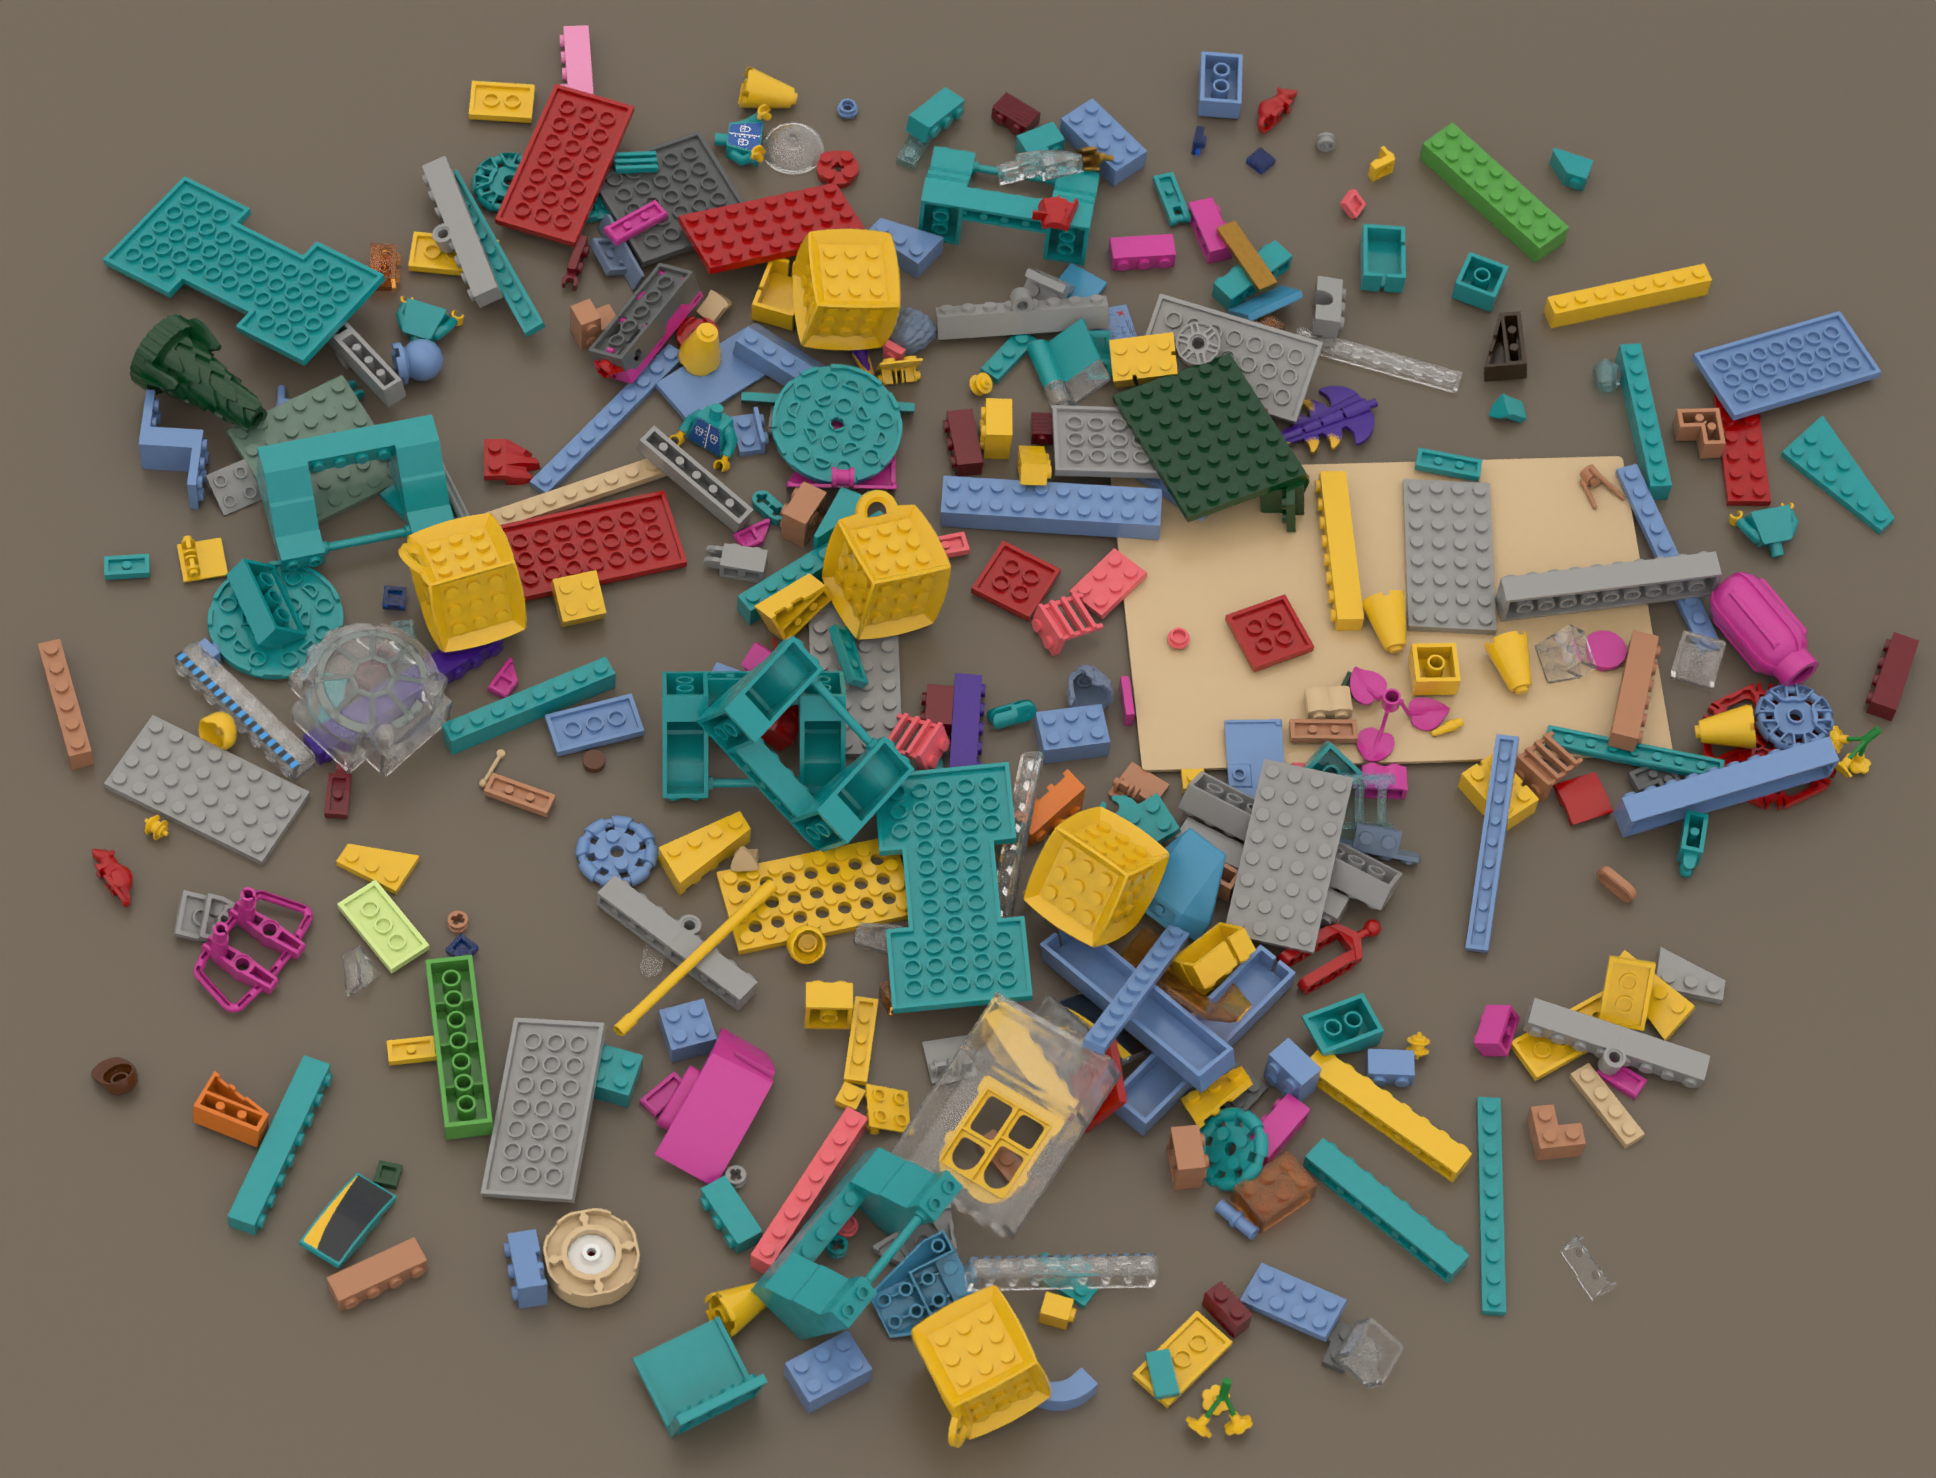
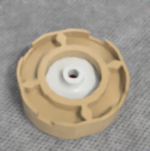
(591, 1258)

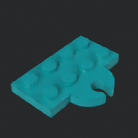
(1148, 815)

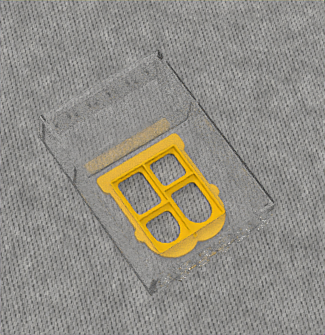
(1037, 1074)

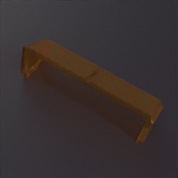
(1229, 1007)

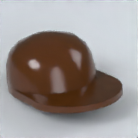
(116, 1075)

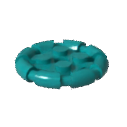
(496, 179)
(1245, 1148)

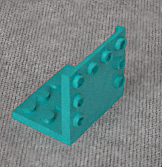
(696, 1377)

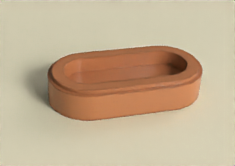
(1616, 884)

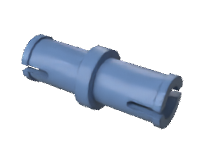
(1237, 1219)

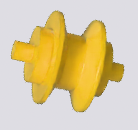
(980, 384)
(156, 827)
(1418, 1045)

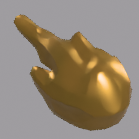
(1092, 158)

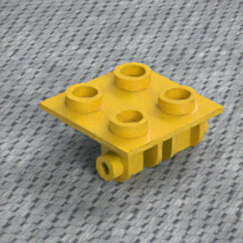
(907, 365)
(201, 559)
(886, 1109)

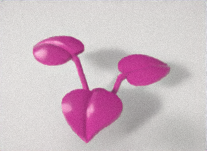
(1371, 686)

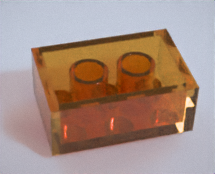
(1274, 1192)

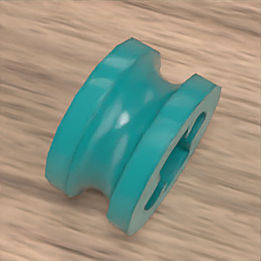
(839, 1253)

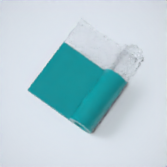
(1068, 365)

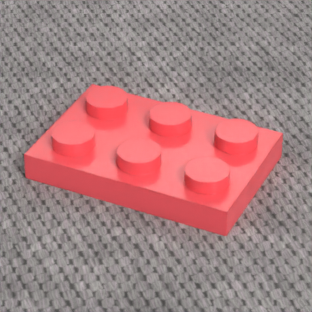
(1109, 583)

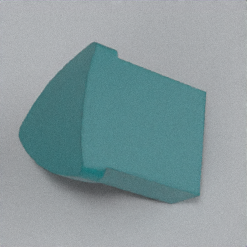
(1508, 408)

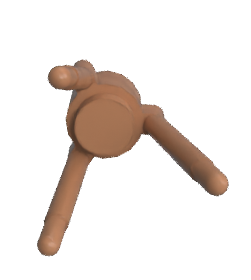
(1593, 478)

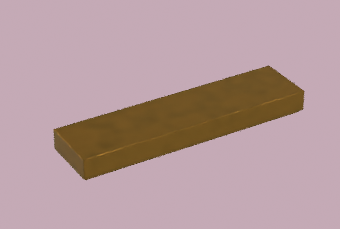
(1246, 257)

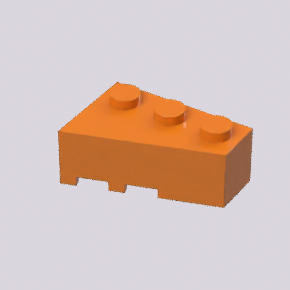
(1056, 805)
(230, 1113)

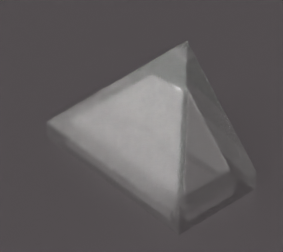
(358, 970)

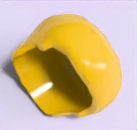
(218, 730)
(806, 944)

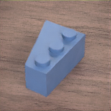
(913, 247)
(526, 1269)

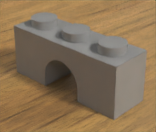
(1329, 306)

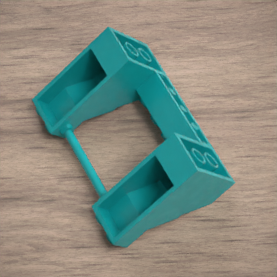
(951, 201)
(288, 495)
(751, 708)
(686, 742)
(895, 1197)

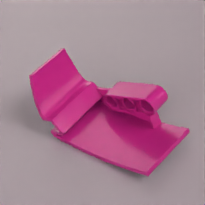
(715, 1107)

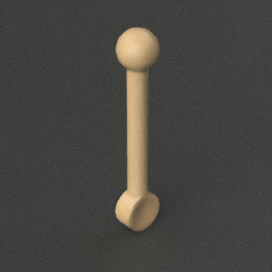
(500, 755)

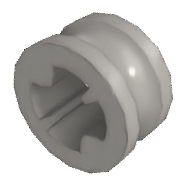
(1326, 142)
(736, 1169)

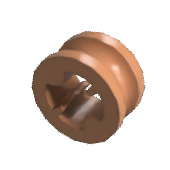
(454, 916)

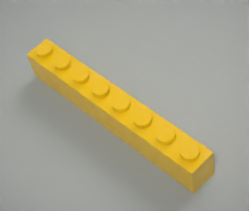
(1627, 295)
(1340, 551)
(1391, 1117)

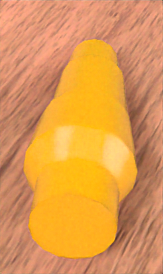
(1449, 726)

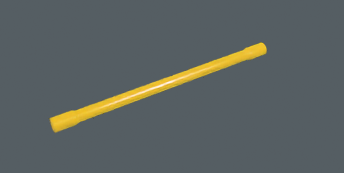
(691, 961)

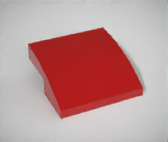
(1583, 798)

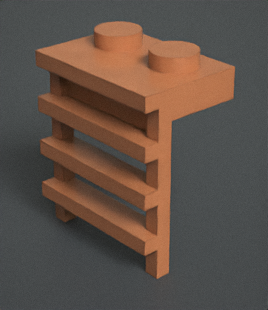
(1537, 773)

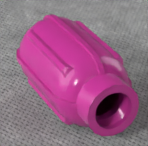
(1762, 628)

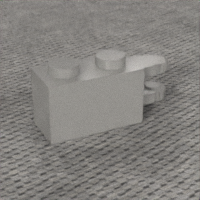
(738, 561)

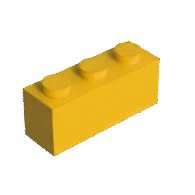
(1033, 465)

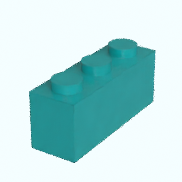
(935, 115)
(730, 1215)

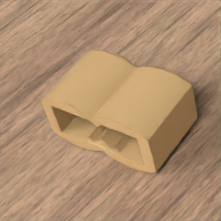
(1328, 702)

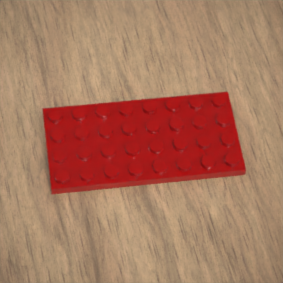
(564, 165)
(765, 227)
(613, 537)

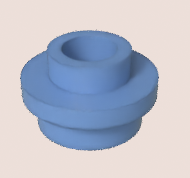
(847, 108)

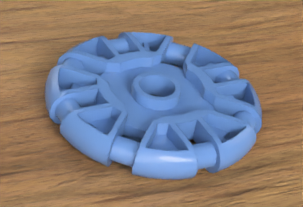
(1787, 705)
(616, 840)

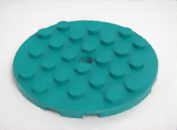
(840, 394)
(315, 604)

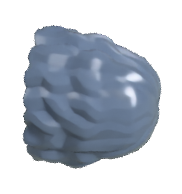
(913, 330)
(1089, 687)

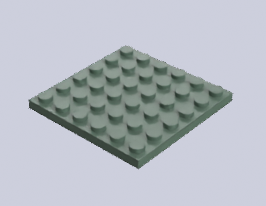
(315, 413)

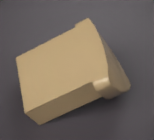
(714, 306)
(745, 859)

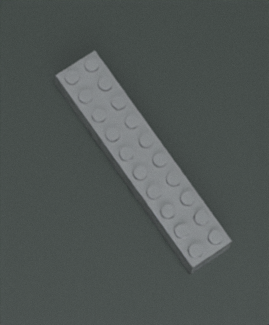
(1607, 586)
(1231, 810)

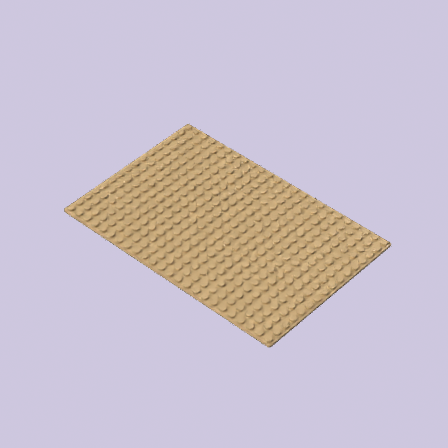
(1248, 557)

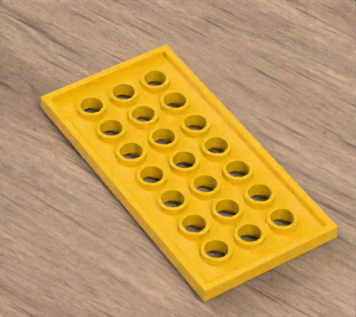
(817, 862)

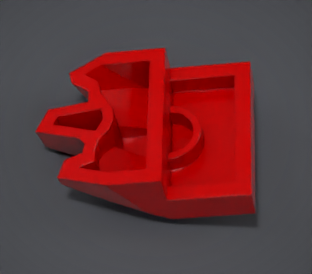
(508, 462)

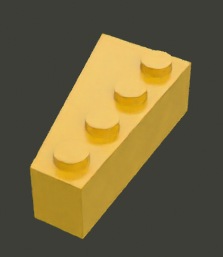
(702, 850)

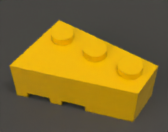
(794, 606)

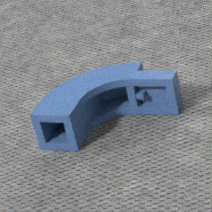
(1070, 1392)

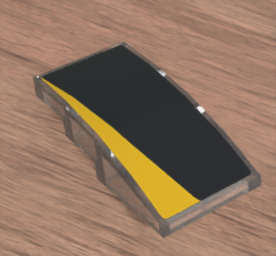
(1128, 1046)

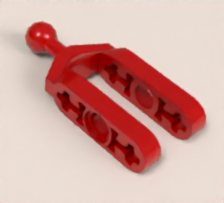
(1349, 940)

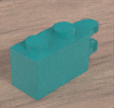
(1691, 841)

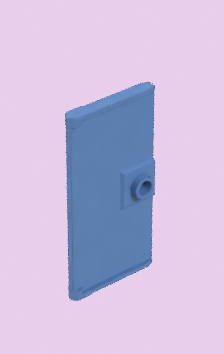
(692, 392)
(1247, 747)

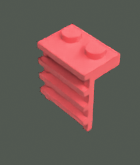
(1053, 626)
(926, 746)

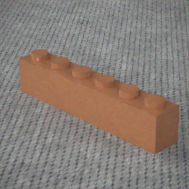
(1633, 691)
(65, 704)

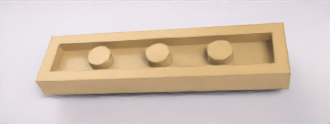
(1607, 1105)

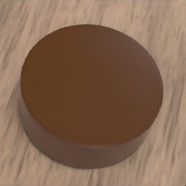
(593, 761)

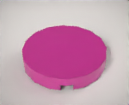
(1607, 650)

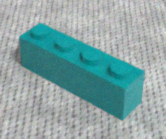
(1235, 285)

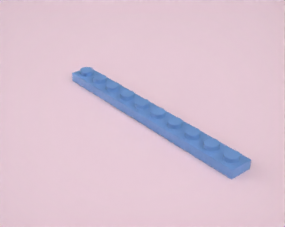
(606, 421)
(1660, 542)
(1492, 843)
(1135, 990)

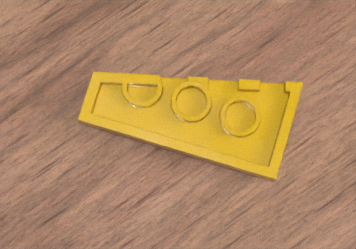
(1666, 1006)

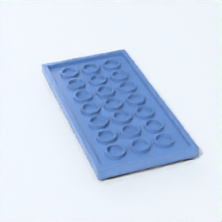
(1786, 365)

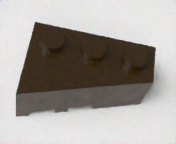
(1507, 350)

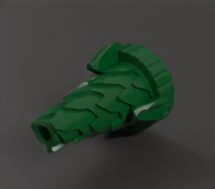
(180, 362)

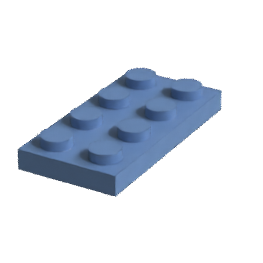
(594, 725)
(1293, 1302)

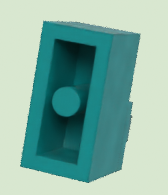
(1041, 138)

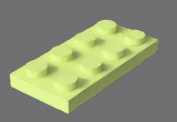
(383, 926)

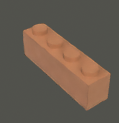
(377, 1274)

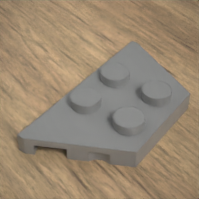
(922, 1232)

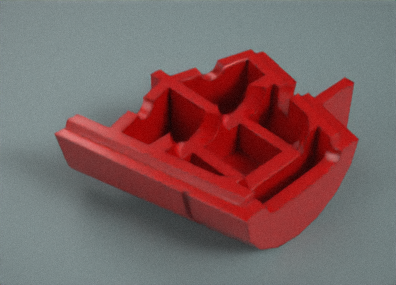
(1055, 213)

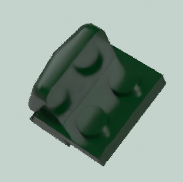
(1287, 501)

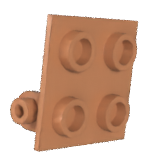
(1138, 784)

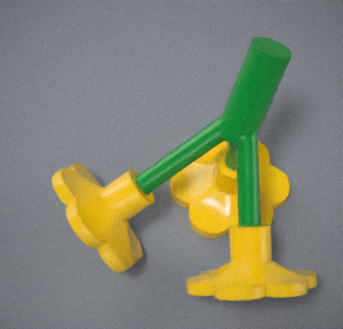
(1856, 760)
(1215, 1401)

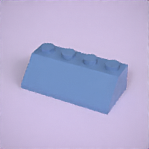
(772, 354)

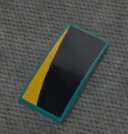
(347, 1220)

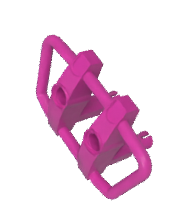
(256, 925)

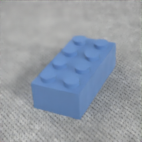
(1095, 127)

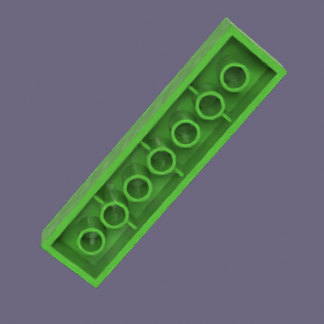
(1494, 192)
(459, 1047)

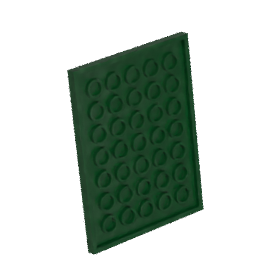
(1209, 437)

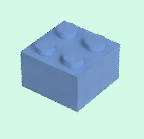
(687, 1030)
(1292, 1071)

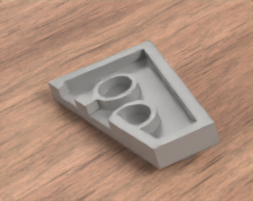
(1689, 978)

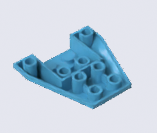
(1189, 885)
(920, 1285)

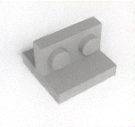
(1045, 286)

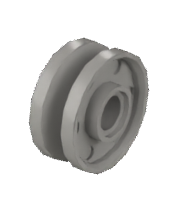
(1194, 333)

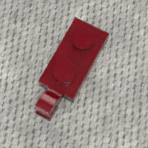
(576, 262)
(338, 794)

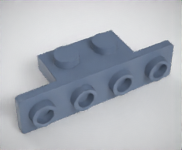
(616, 259)
(1381, 842)

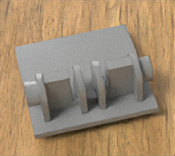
(234, 487)
(940, 1053)

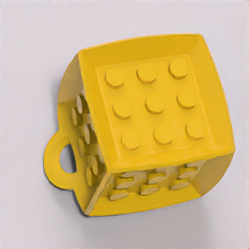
(846, 289)
(885, 569)
(466, 582)
(1096, 876)
(981, 1364)

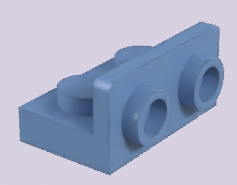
(750, 433)

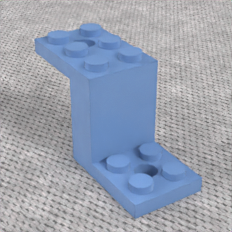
(173, 449)

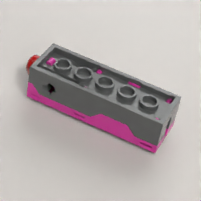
(645, 323)

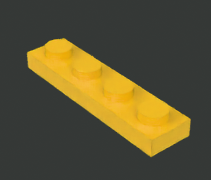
(861, 1040)

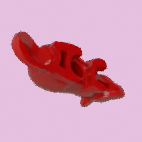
(1271, 109)
(117, 876)

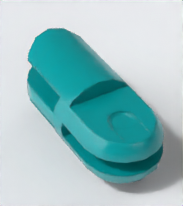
(1012, 713)

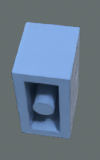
(1390, 1067)

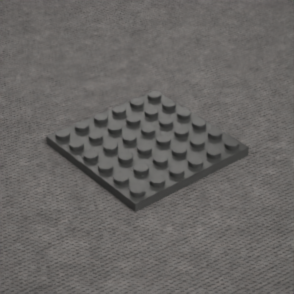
(685, 183)

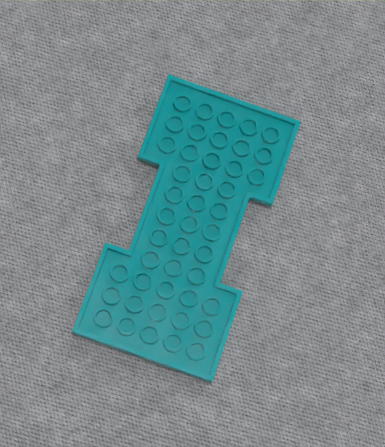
(287, 297)
(955, 938)

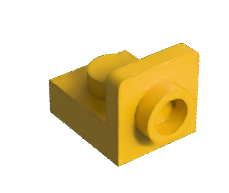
(1383, 165)

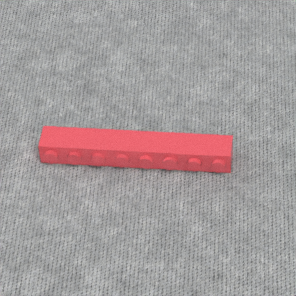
(810, 1189)

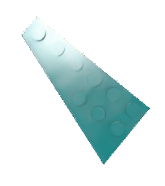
(1831, 467)

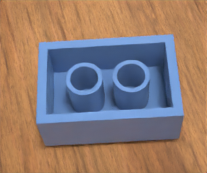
(1220, 85)
(1072, 733)
(827, 1371)

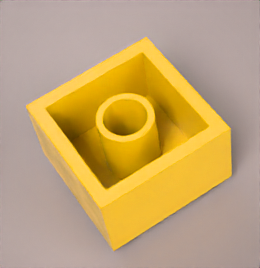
(996, 428)
(578, 598)
(1434, 669)
(828, 1005)

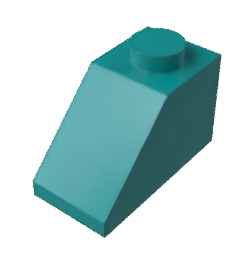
(1571, 168)

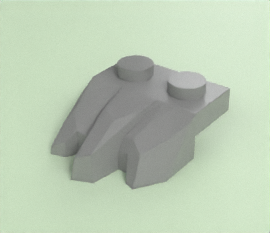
(199, 914)

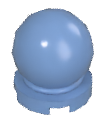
(418, 360)

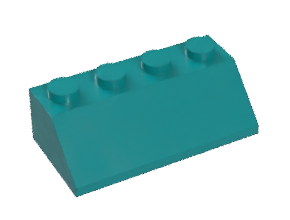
(265, 603)

